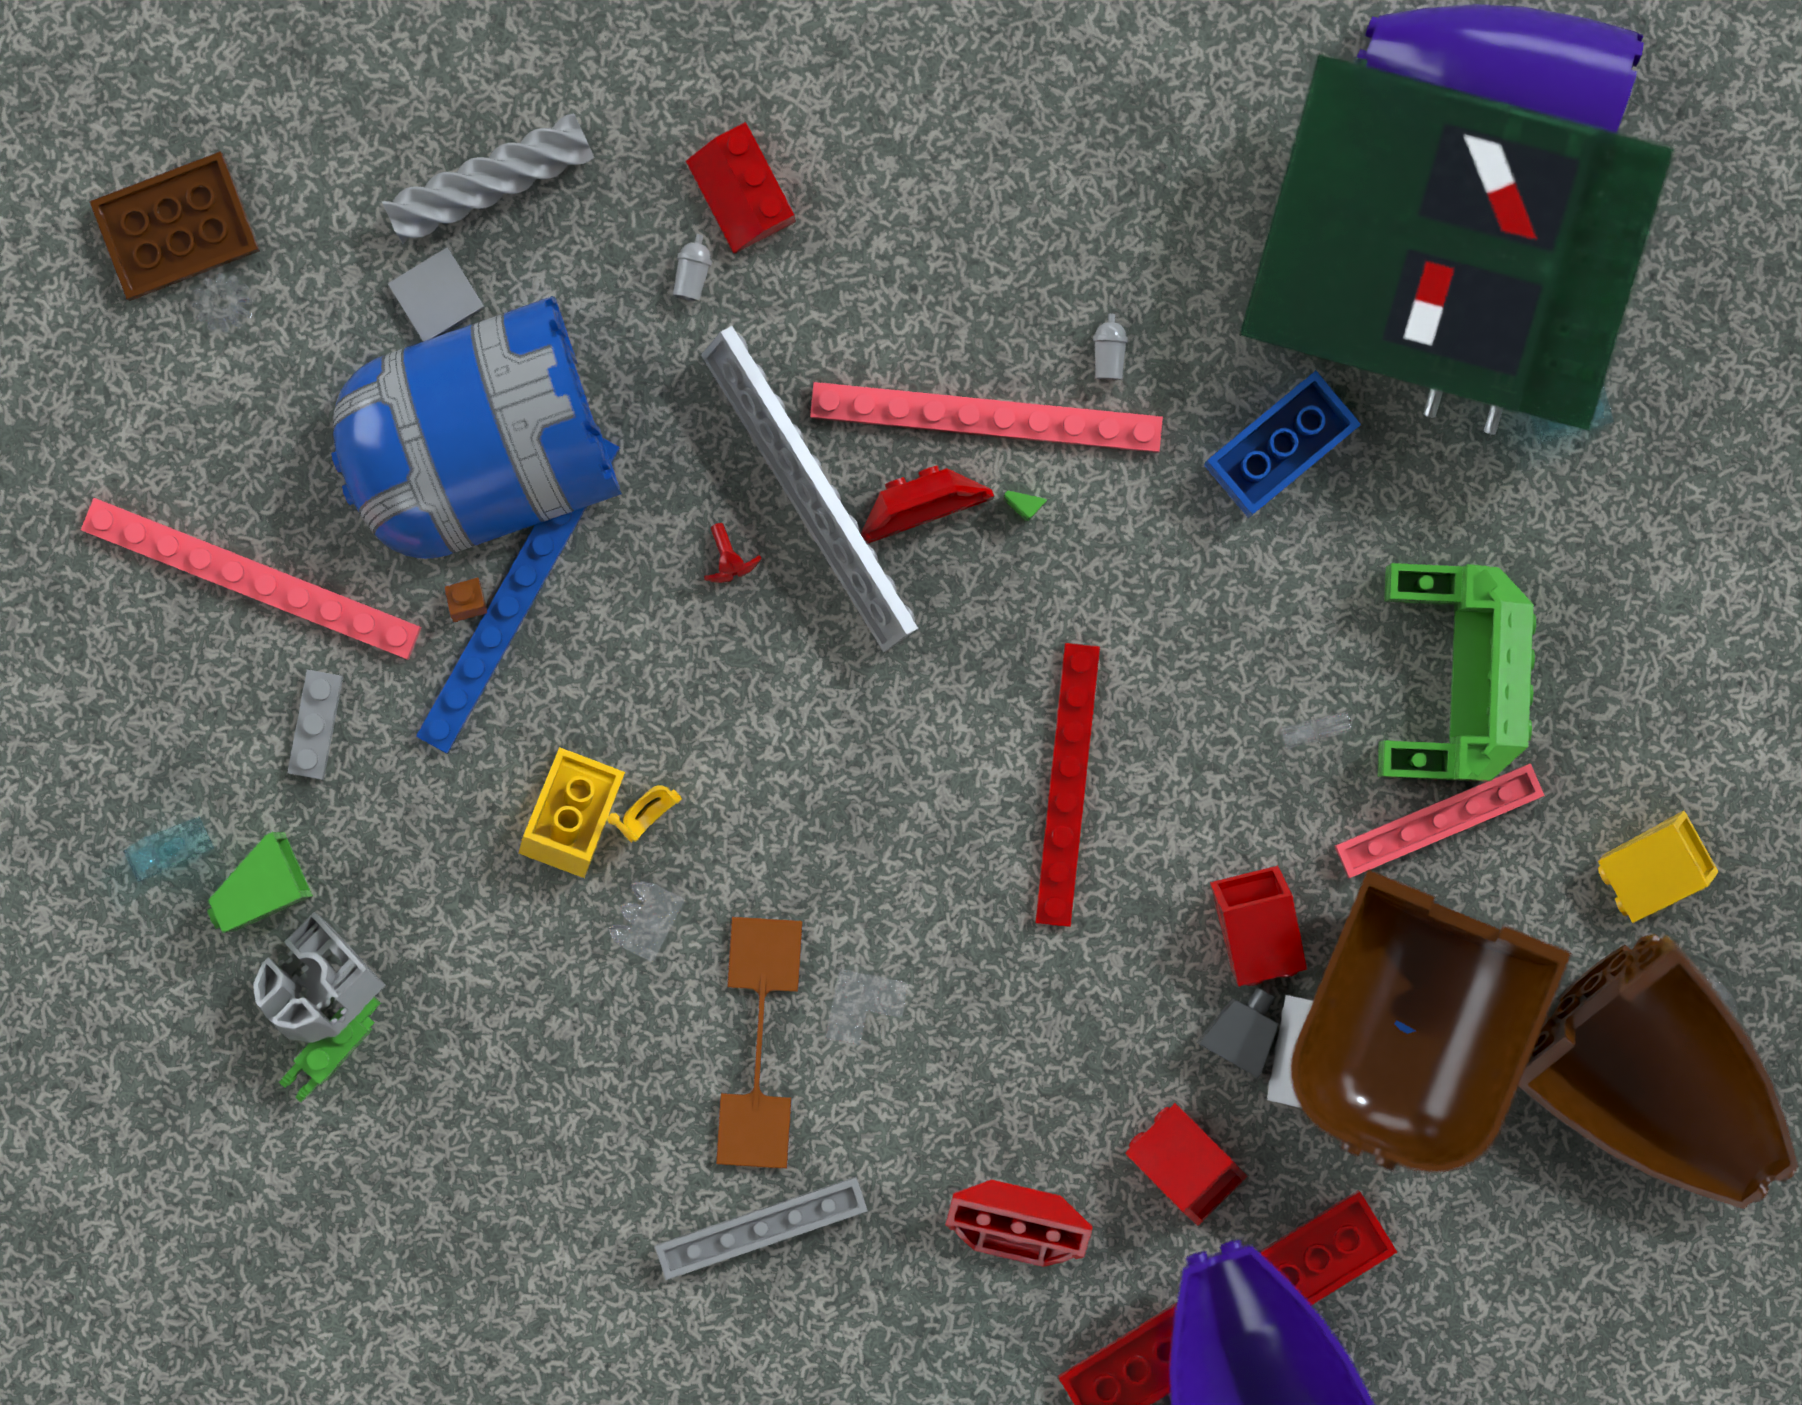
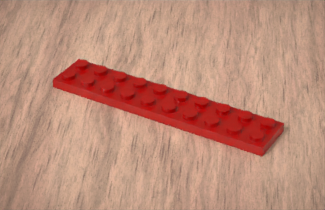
(1312, 1257)

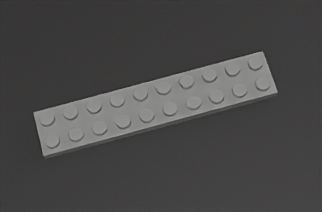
(808, 489)

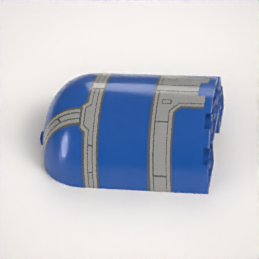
(471, 435)

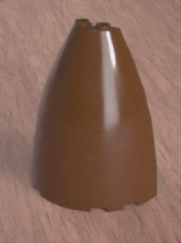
(1662, 1076)

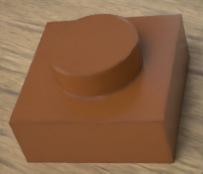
(465, 599)

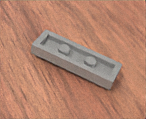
(315, 724)

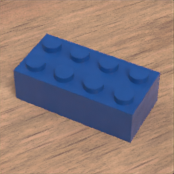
(1282, 444)

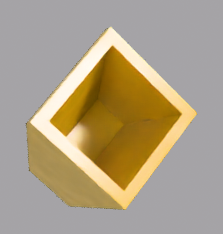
(1657, 868)

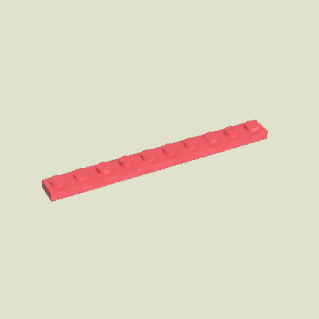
(986, 417)
(251, 578)

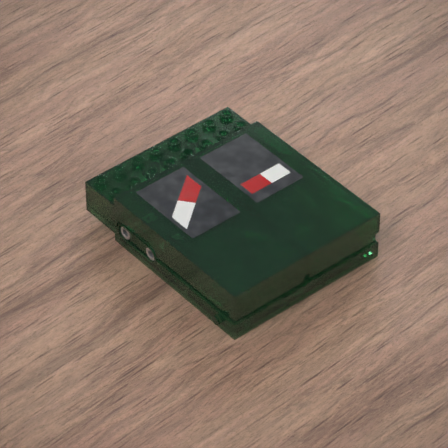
(1455, 242)

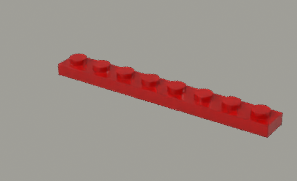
(1067, 784)

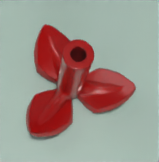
(729, 561)

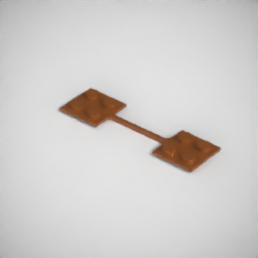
(752, 1124)

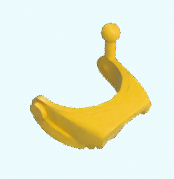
(634, 828)

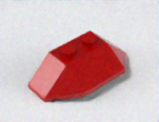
(921, 501)
(1018, 1223)

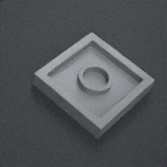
(436, 295)

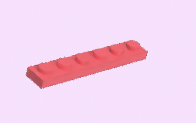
(1439, 820)

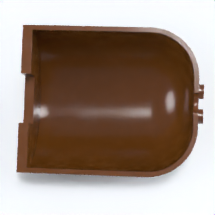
(1476, 1012)

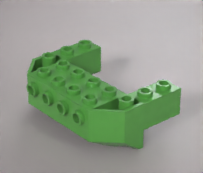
(1488, 672)

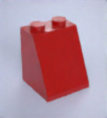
(1259, 926)
(1185, 1163)

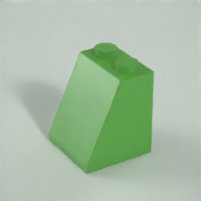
(259, 886)

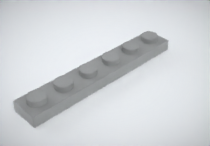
(761, 1228)

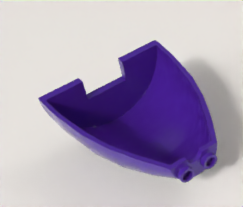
(1514, 57)
(1253, 1338)

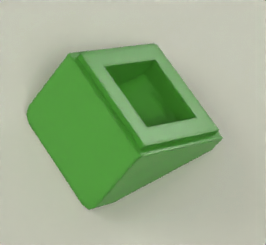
(1024, 504)

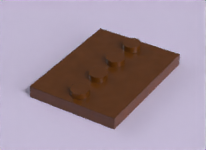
(174, 226)

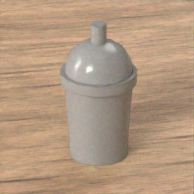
(692, 270)
(1110, 350)

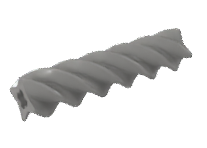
(484, 181)

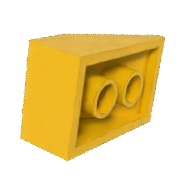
(571, 812)

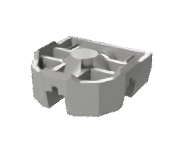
(303, 1018)

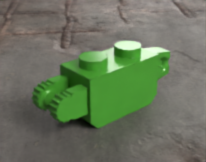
(328, 1054)

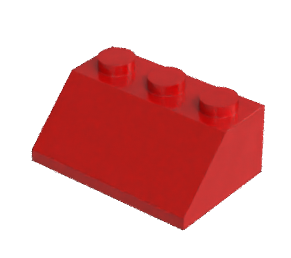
(740, 188)

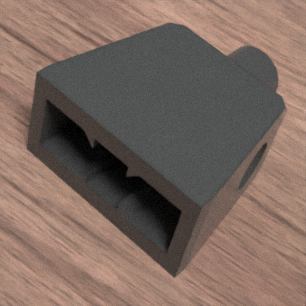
(1243, 1032)

